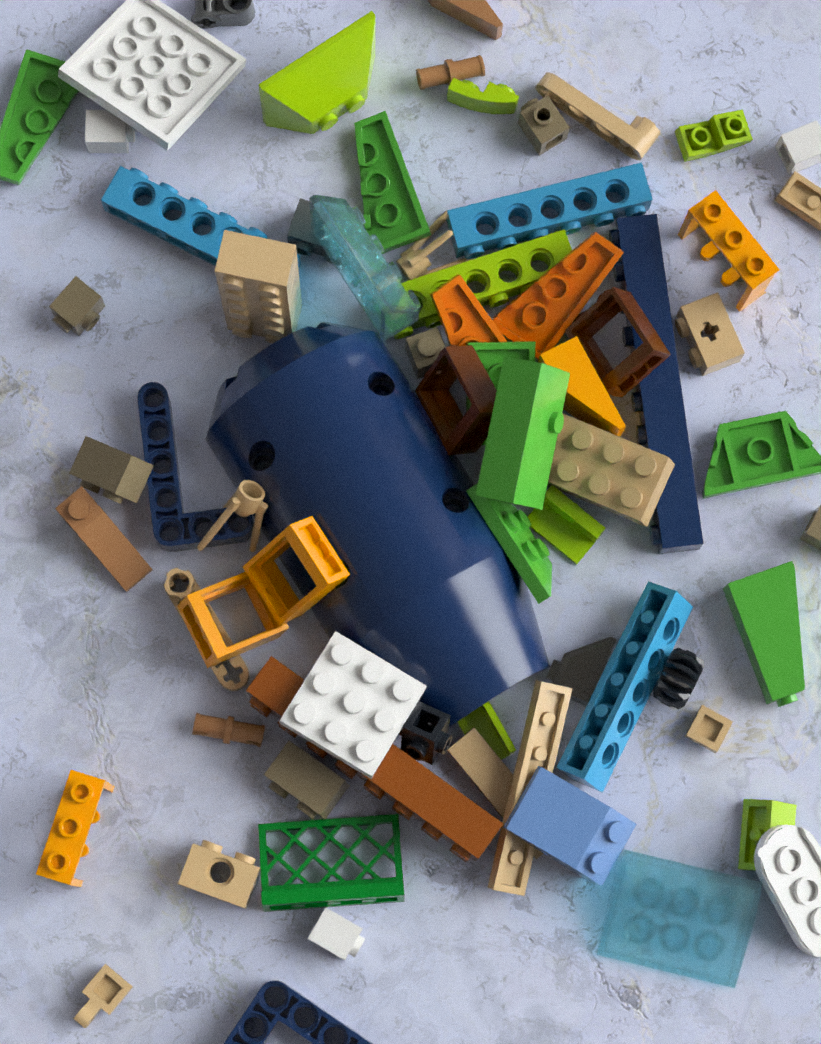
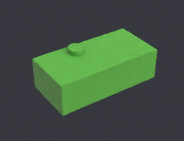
(523, 433)

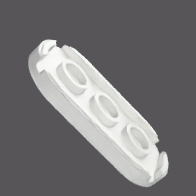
(790, 870)

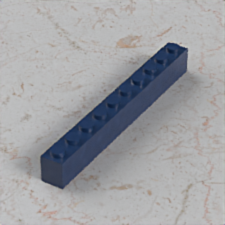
(660, 393)

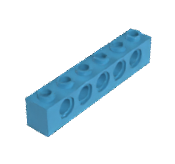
(627, 181)
(133, 183)
(625, 686)

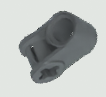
(221, 13)

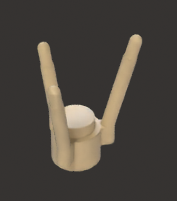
(415, 262)
(244, 502)

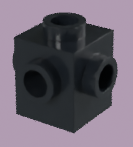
(425, 733)

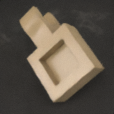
(105, 993)

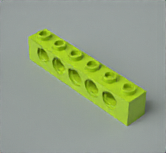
(486, 270)

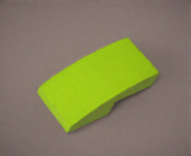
(494, 99)
(713, 136)

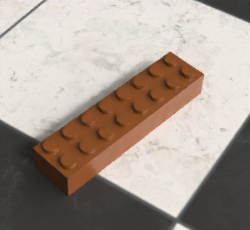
(398, 777)

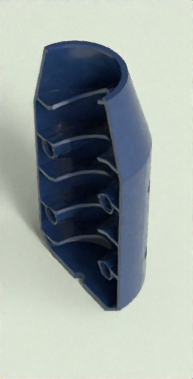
(373, 473)

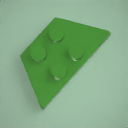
(759, 454)
(519, 543)

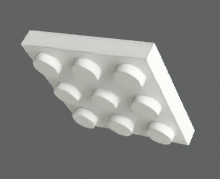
(353, 704)

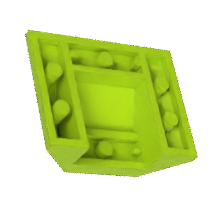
(323, 81)

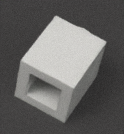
(107, 133)
(800, 147)
(337, 934)

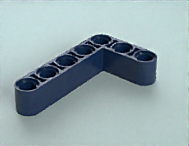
(170, 482)
(285, 1014)

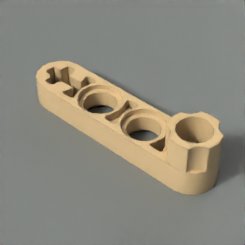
(630, 139)
(177, 597)

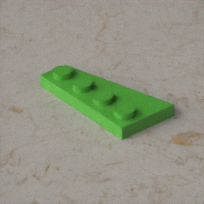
(32, 114)
(386, 187)

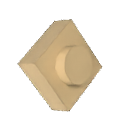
(708, 729)

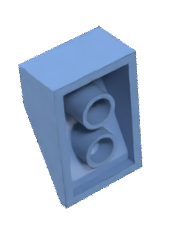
(570, 826)

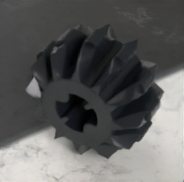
(678, 678)

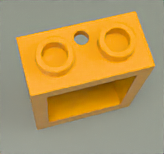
(316, 556)
(205, 631)

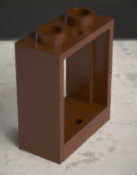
(639, 362)
(458, 432)

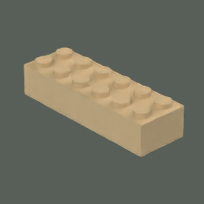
(258, 286)

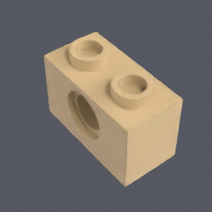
(198, 875)

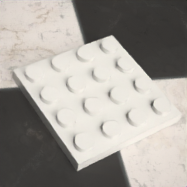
(152, 69)

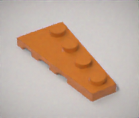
(559, 295)
(463, 314)

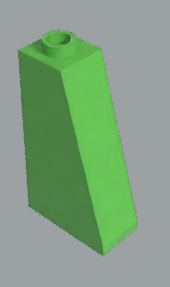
(770, 630)

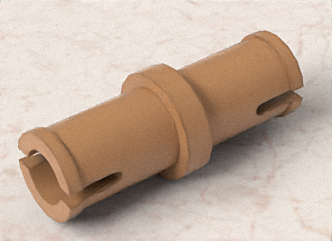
(445, 72)
(228, 730)

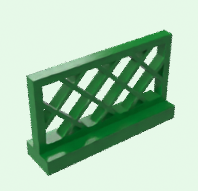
(332, 893)

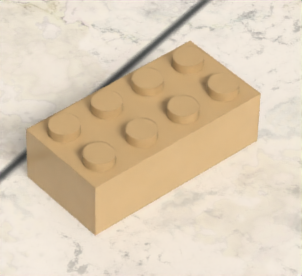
(608, 471)

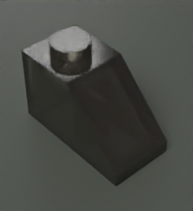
(582, 669)

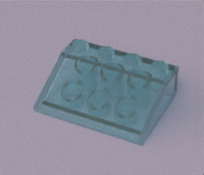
(362, 265)
(679, 918)

